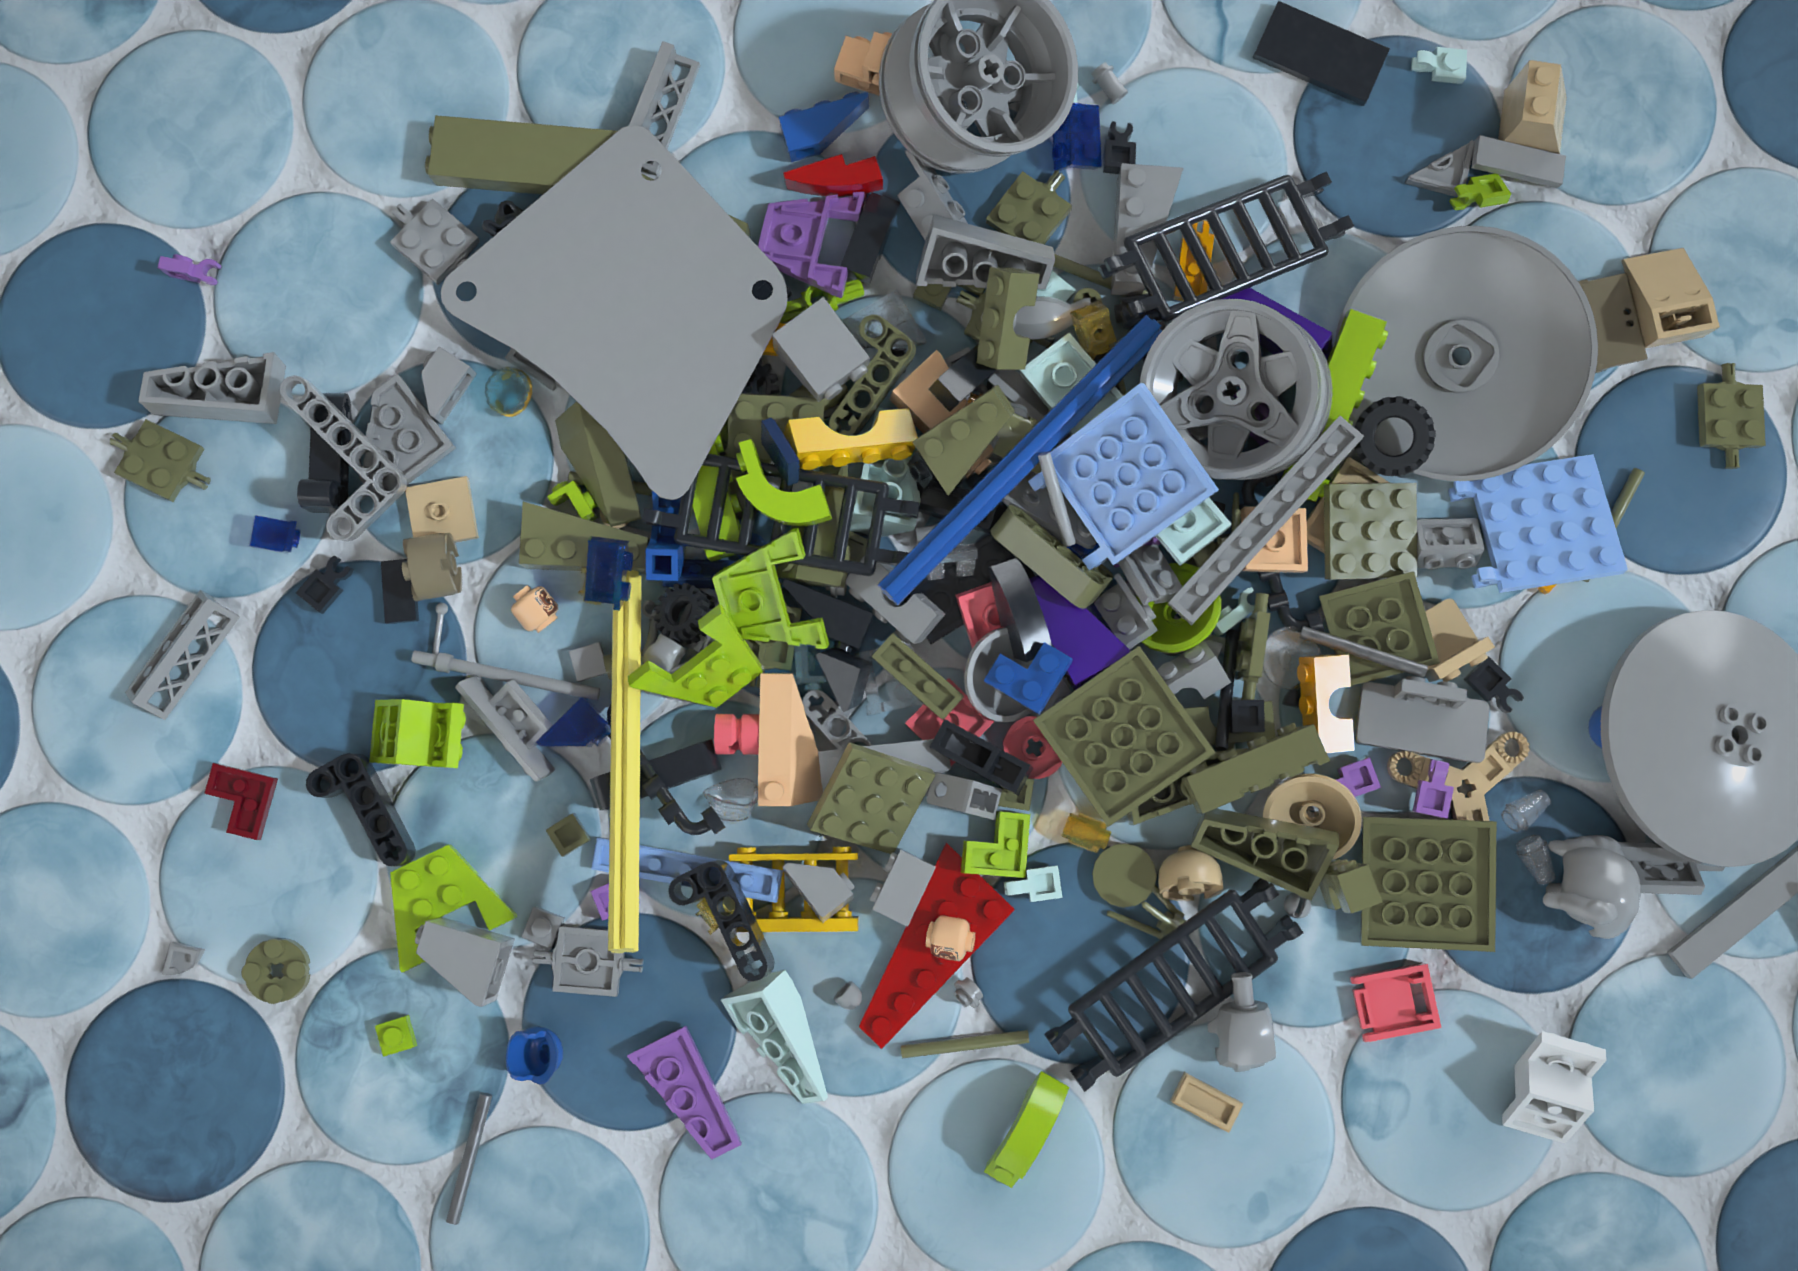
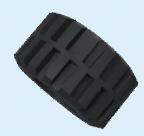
(1422, 442)

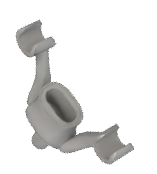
(662, 650)

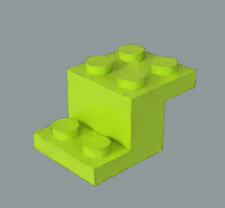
(417, 733)

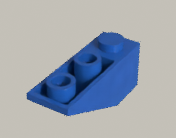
(815, 128)

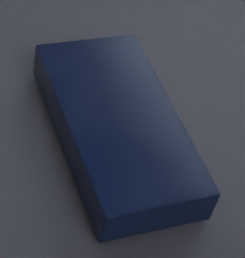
(780, 451)

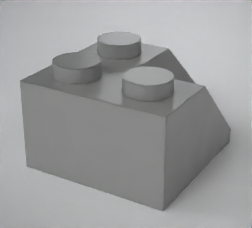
(903, 886)

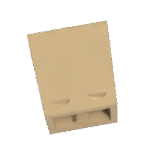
(1670, 298)

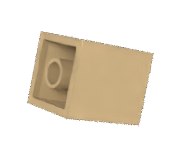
(1535, 107)

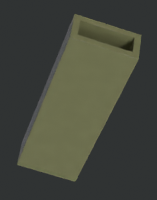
(506, 153)

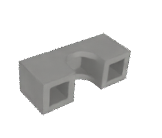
(911, 620)
(1195, 669)

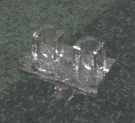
(963, 556)

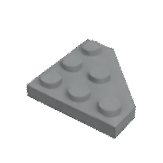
(404, 432)

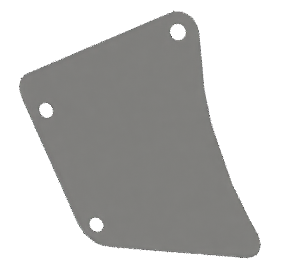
(631, 302)

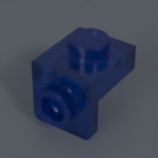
(274, 534)

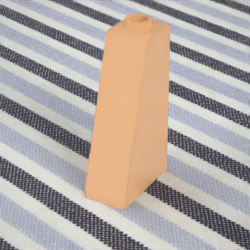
(925, 407)

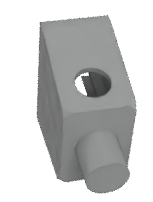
(964, 795)

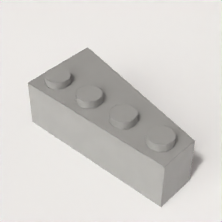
(1142, 202)
(964, 253)
(218, 391)

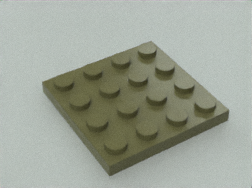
(1124, 736)
(1432, 883)

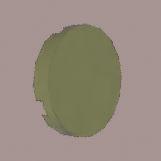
(1124, 875)

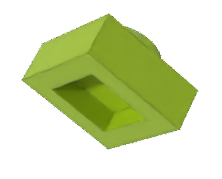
(396, 1035)

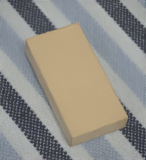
(1206, 1102)

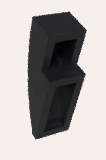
(870, 237)
(960, 380)
(938, 504)
(1018, 609)
(981, 757)

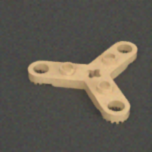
(1480, 775)

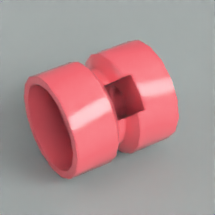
(736, 734)

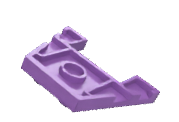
(795, 234)

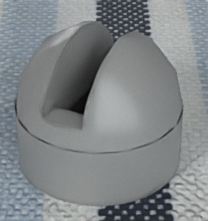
(1291, 904)
(848, 996)

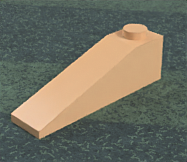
(787, 745)

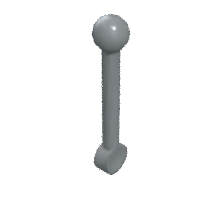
(441, 609)

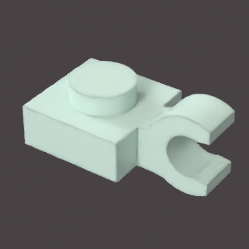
(1444, 63)
(1230, 617)
(1039, 884)

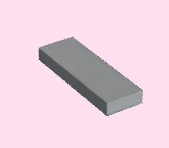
(1518, 161)

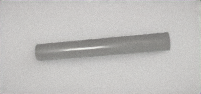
(1056, 499)

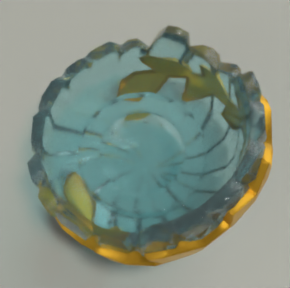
(508, 391)

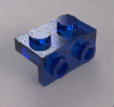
(1078, 139)
(607, 571)

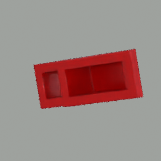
(835, 177)

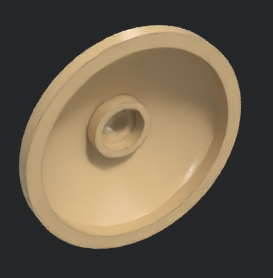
(1335, 802)

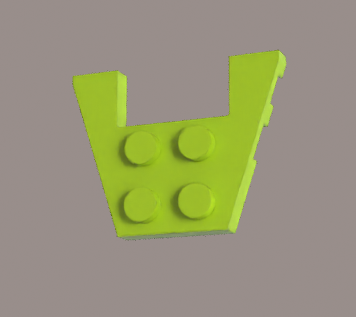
(754, 597)
(712, 673)
(435, 888)

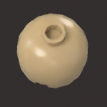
(1189, 874)

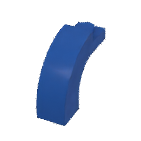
(663, 555)

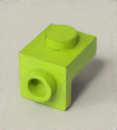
(582, 501)

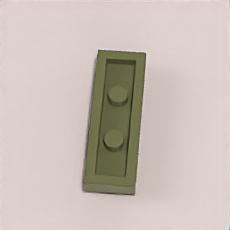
(917, 676)

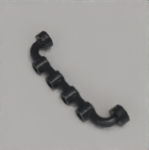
(1277, 598)
(671, 810)

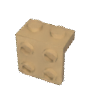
(1453, 642)

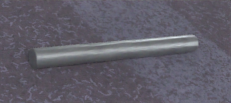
(1363, 651)
(469, 1158)

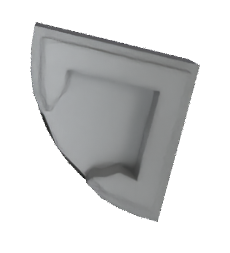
(181, 958)

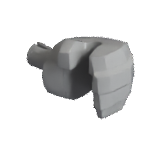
(1243, 1028)

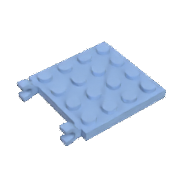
(1128, 476)
(1544, 525)

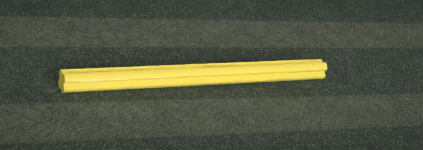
(625, 775)

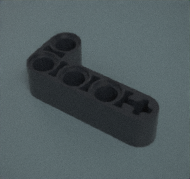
(328, 471)
(672, 768)
(369, 813)
(728, 922)

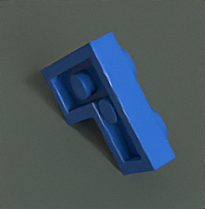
(1033, 685)

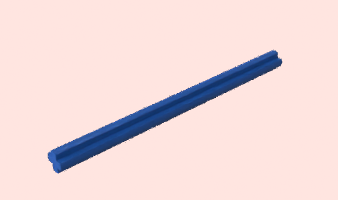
(1020, 461)

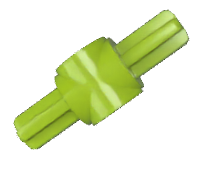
(852, 291)

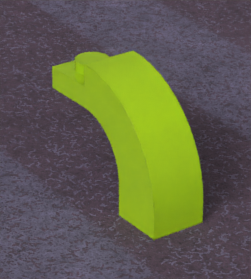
(789, 508)
(1028, 1131)

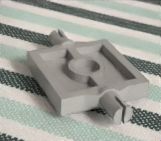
(433, 240)
(584, 963)

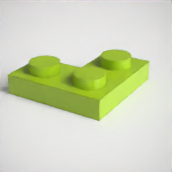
(1007, 853)

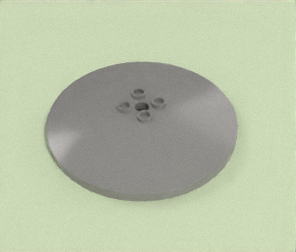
(1525, 338)
(1673, 744)

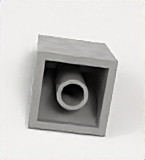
(820, 350)
(466, 957)

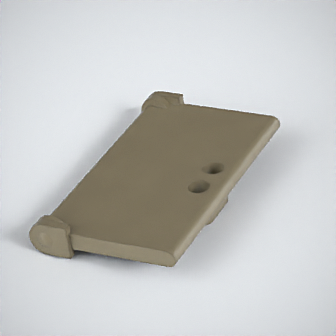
(1616, 338)

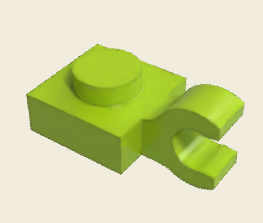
(1484, 190)

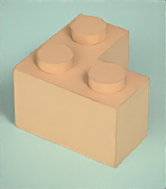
(860, 62)

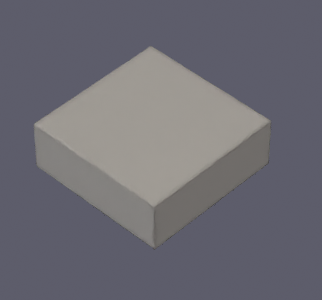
(588, 661)

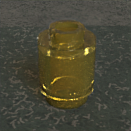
(1086, 832)

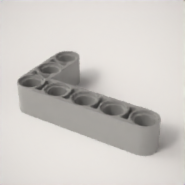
(351, 453)

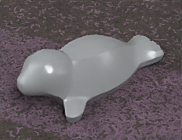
(1046, 317)

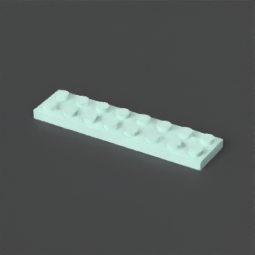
(1053, 376)

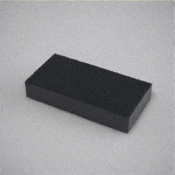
(397, 594)

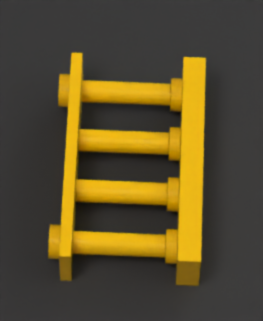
(808, 922)

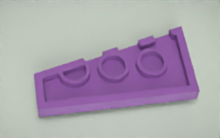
(685, 1084)

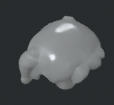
(1596, 885)

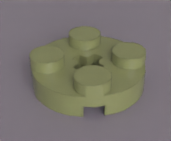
(258, 970)

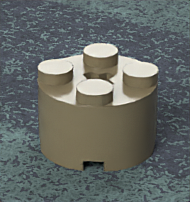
(432, 566)

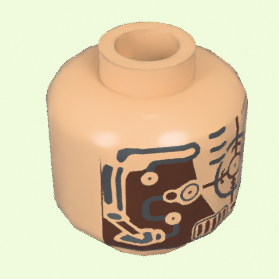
(534, 608)
(950, 938)

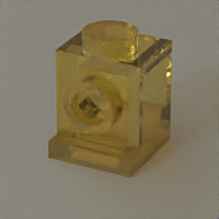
(1087, 321)

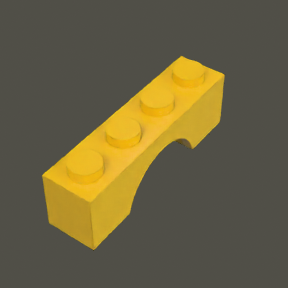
(820, 446)

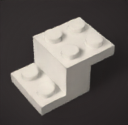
(1554, 1087)

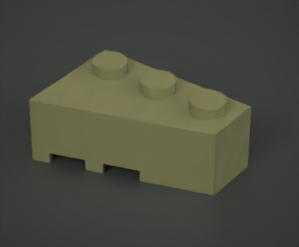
(962, 437)

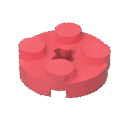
(1016, 744)

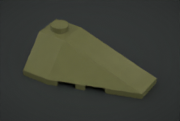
(599, 464)
(824, 543)

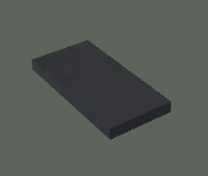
(1321, 53)
(943, 590)

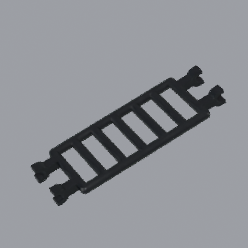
(1243, 281)
(743, 547)
(1079, 1023)

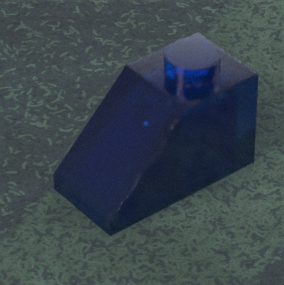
(577, 728)

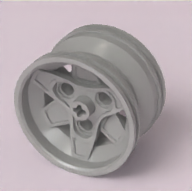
(1040, 79)
(1263, 380)

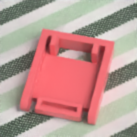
(1388, 1003)

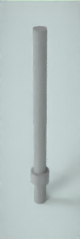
(446, 662)

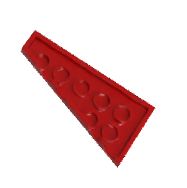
(913, 970)

